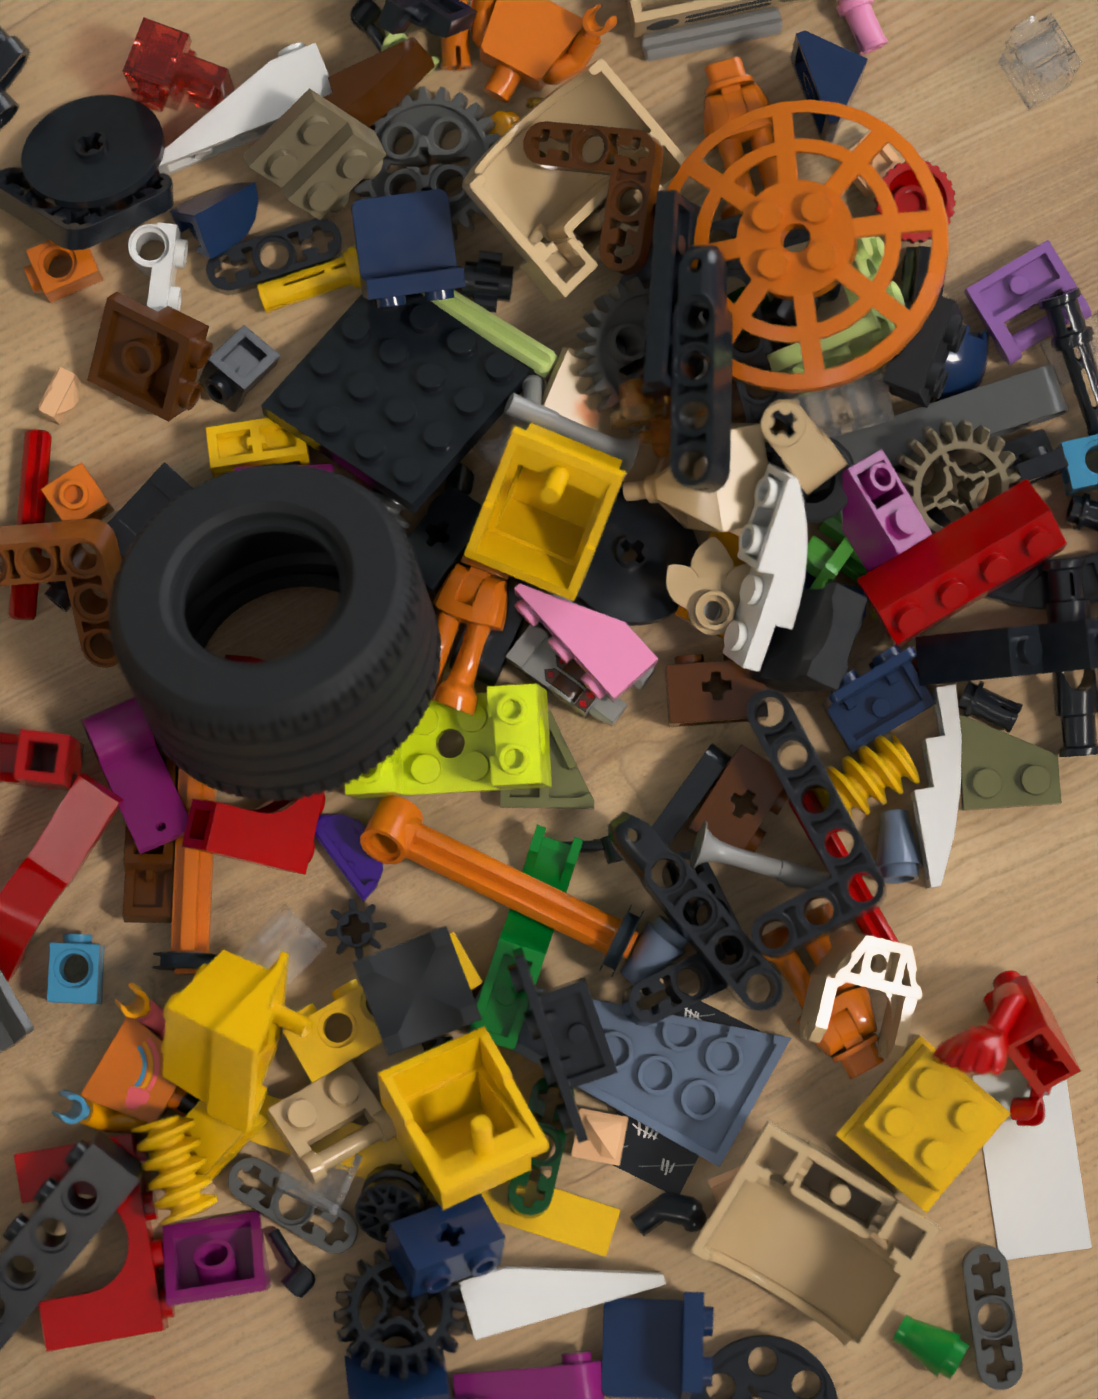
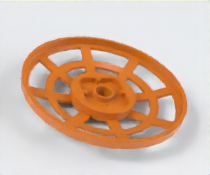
(831, 246)

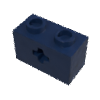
(445, 1245)

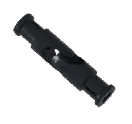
(1077, 705)

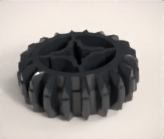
(384, 1327)

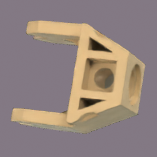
(872, 964)

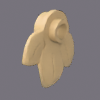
(708, 579)

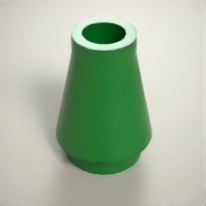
(932, 1346)

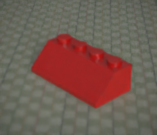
(962, 563)

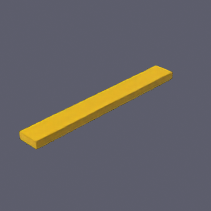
(567, 1220)

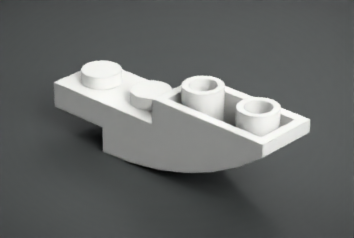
(777, 552)

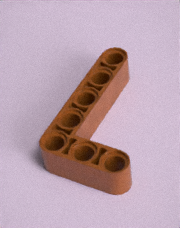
(71, 564)

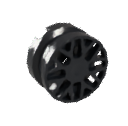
(376, 1209)

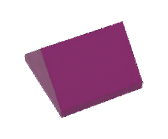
(215, 1258)

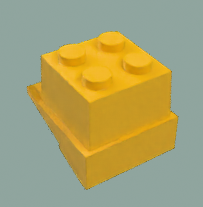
(546, 510)
(227, 1033)
(461, 1117)
(922, 1124)

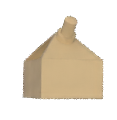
(716, 511)

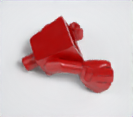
(1019, 1028)

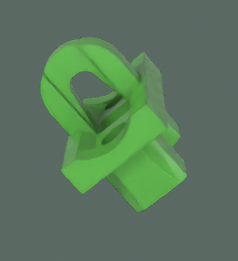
(826, 562)

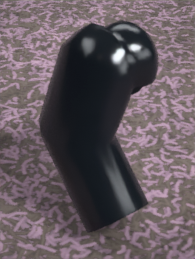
(670, 1208)

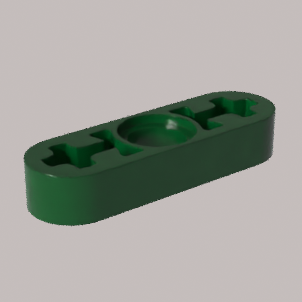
(545, 1185)

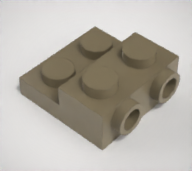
(317, 154)

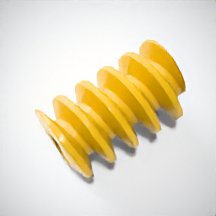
(870, 776)
(175, 1168)

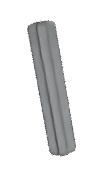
(711, 33)

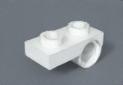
(164, 269)

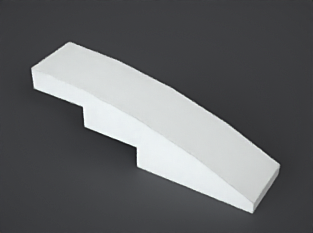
(937, 806)

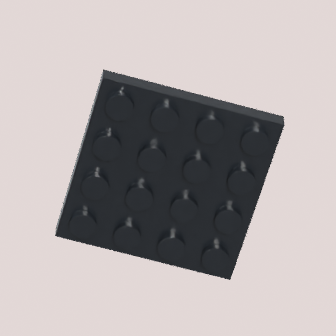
(397, 395)

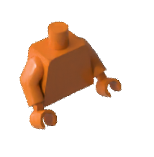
(533, 43)

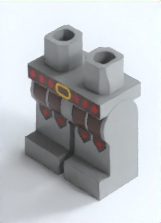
(542, 665)

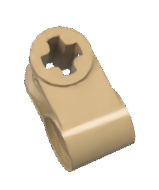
(806, 451)

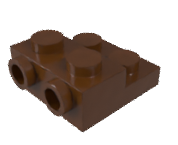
(150, 356)

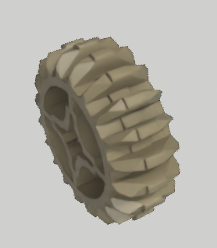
(972, 476)

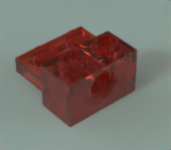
(166, 68)

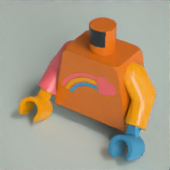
(129, 1081)

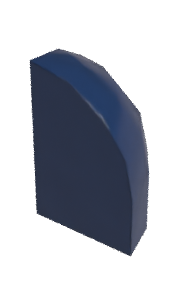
(219, 217)
(967, 365)

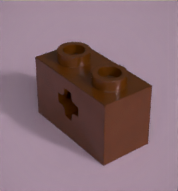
(692, 707)
(743, 775)

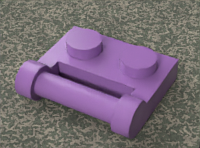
(1015, 291)

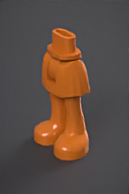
(728, 97)
(476, 598)
(852, 1018)

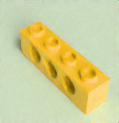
(322, 1055)

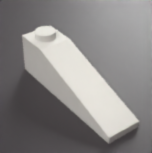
(250, 108)
(527, 1294)

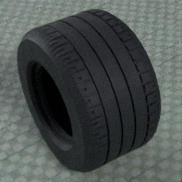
(295, 719)

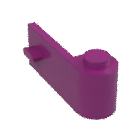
(136, 774)
(572, 1379)

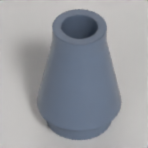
(897, 848)
(655, 950)

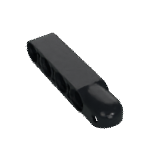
(689, 395)
(641, 857)

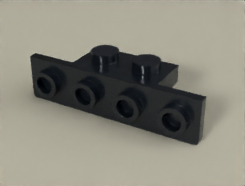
(571, 1035)

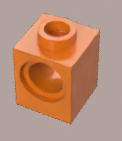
(82, 275)
(77, 496)

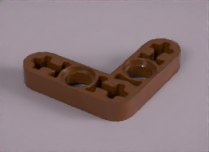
(624, 176)

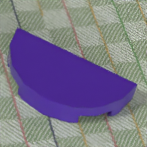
(341, 840)

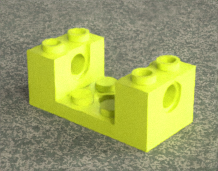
(502, 749)

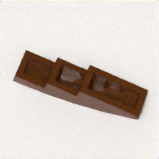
(380, 81)
(149, 874)

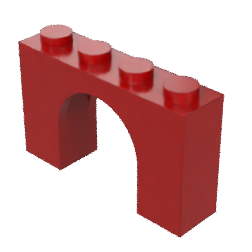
(40, 759)
(269, 836)
(135, 1298)

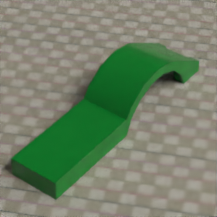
(498, 1002)

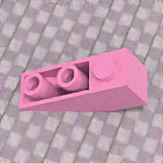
(598, 643)

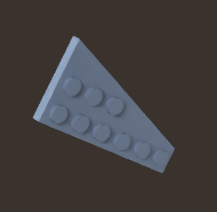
(679, 1075)

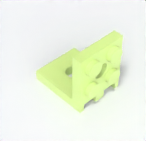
(857, 338)

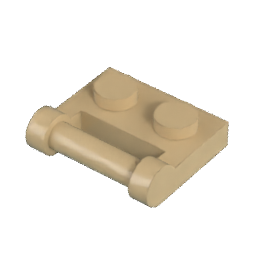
(324, 1109)

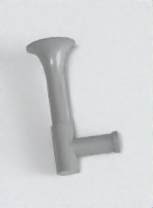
(530, 410)
(793, 875)

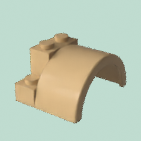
(558, 214)
(814, 1233)

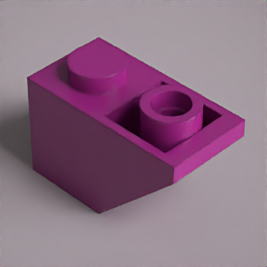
(879, 512)

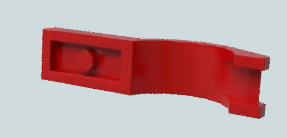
(52, 866)

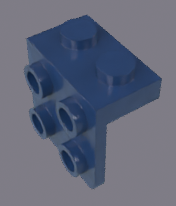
(406, 247)
(877, 699)
(656, 1348)

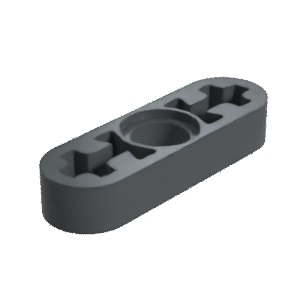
(255, 1196)
(985, 1355)

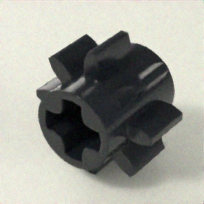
(488, 280)
(345, 921)

